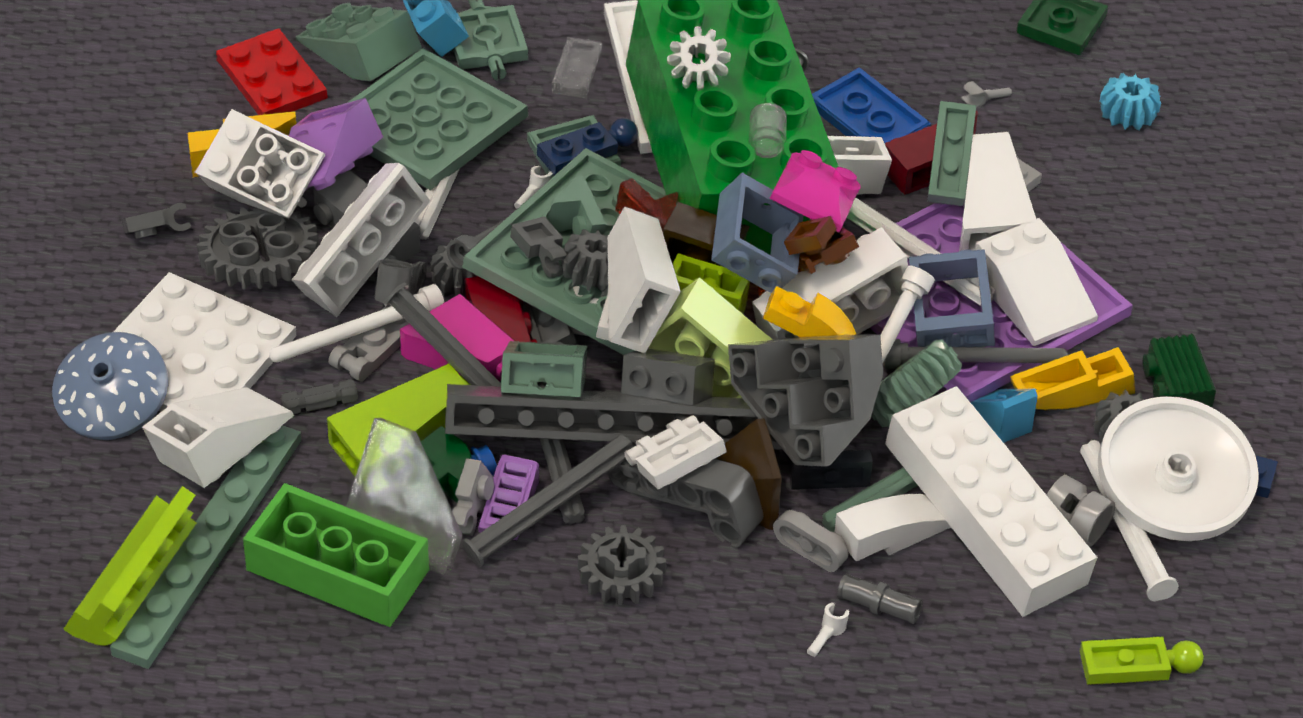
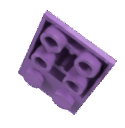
(342, 134)

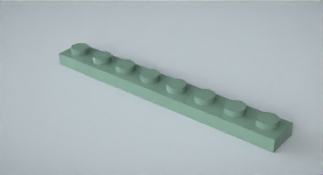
(204, 548)

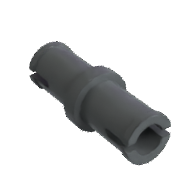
(880, 598)

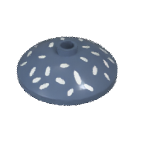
(122, 398)

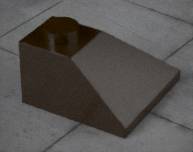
(755, 453)

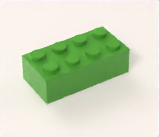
(336, 554)

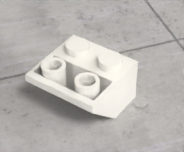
(865, 158)

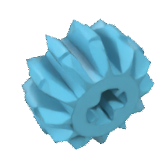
(1130, 101)

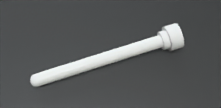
(915, 284)
(428, 296)

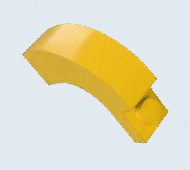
(805, 318)

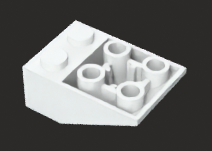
(259, 165)
(213, 432)

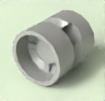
(1085, 512)

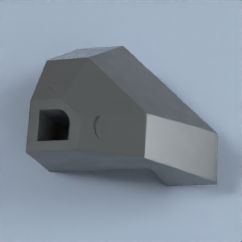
(810, 390)

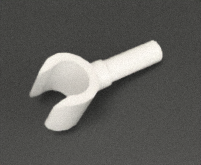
(535, 183)
(830, 626)

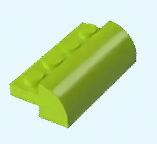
(133, 570)

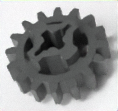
(601, 565)

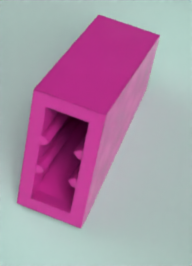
(469, 327)

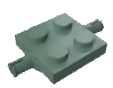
(492, 39)

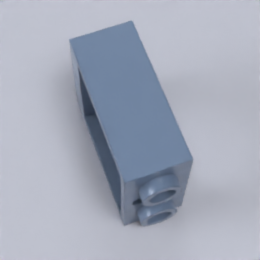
(746, 200)
(959, 329)

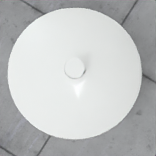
(1178, 468)

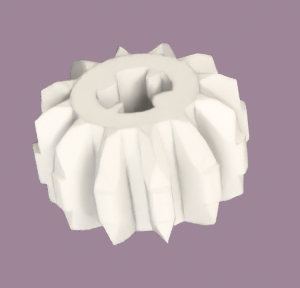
(714, 58)

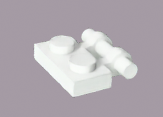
(675, 451)

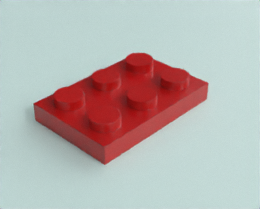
(271, 74)

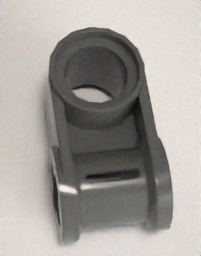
(395, 272)

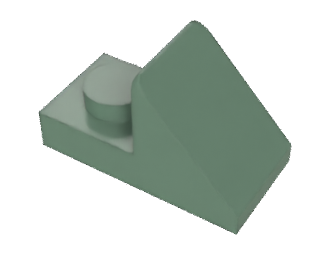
(576, 209)

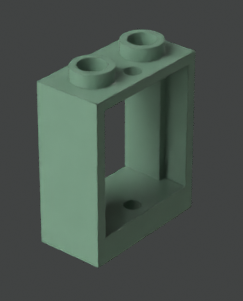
(556, 364)

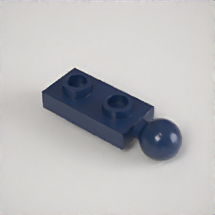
(563, 149)

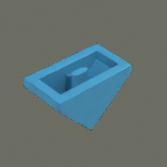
(1008, 411)

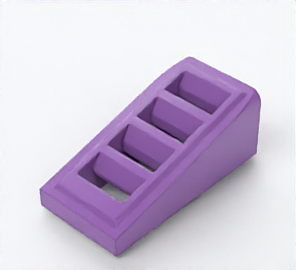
(514, 474)

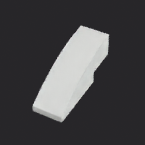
(888, 524)

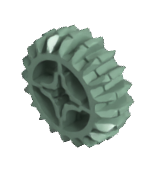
(915, 380)

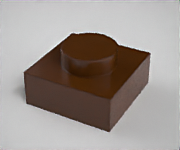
(810, 236)

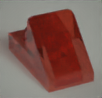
(636, 198)

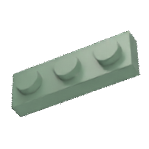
(951, 153)

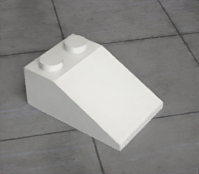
(1036, 282)

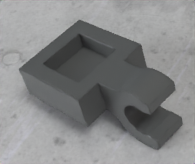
(146, 223)
(540, 239)

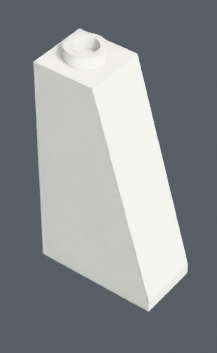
(994, 190)
(639, 280)

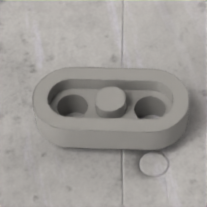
(811, 540)

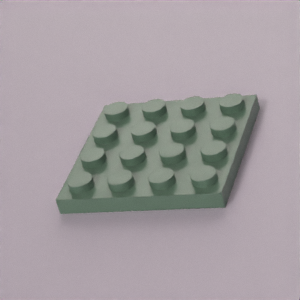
(437, 116)

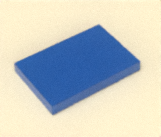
(866, 108)

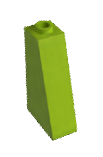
(413, 405)

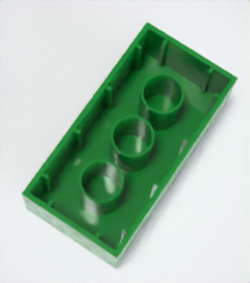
(705, 133)

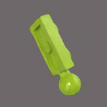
(1137, 659)

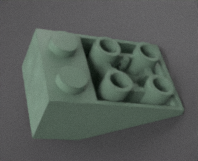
(362, 39)

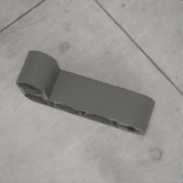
(715, 488)

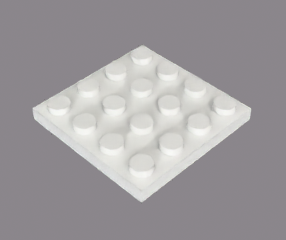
(205, 338)

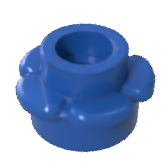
(486, 456)

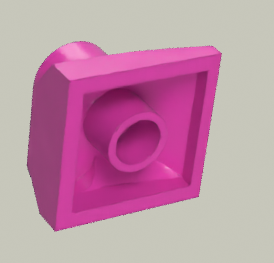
(816, 188)

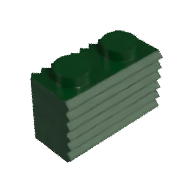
(1178, 369)

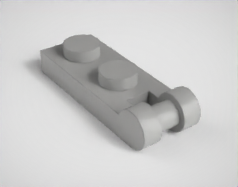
(371, 347)

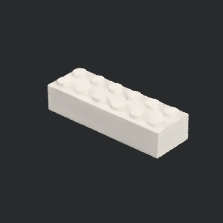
(990, 501)

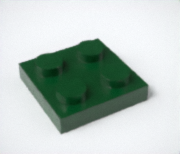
(1063, 22)

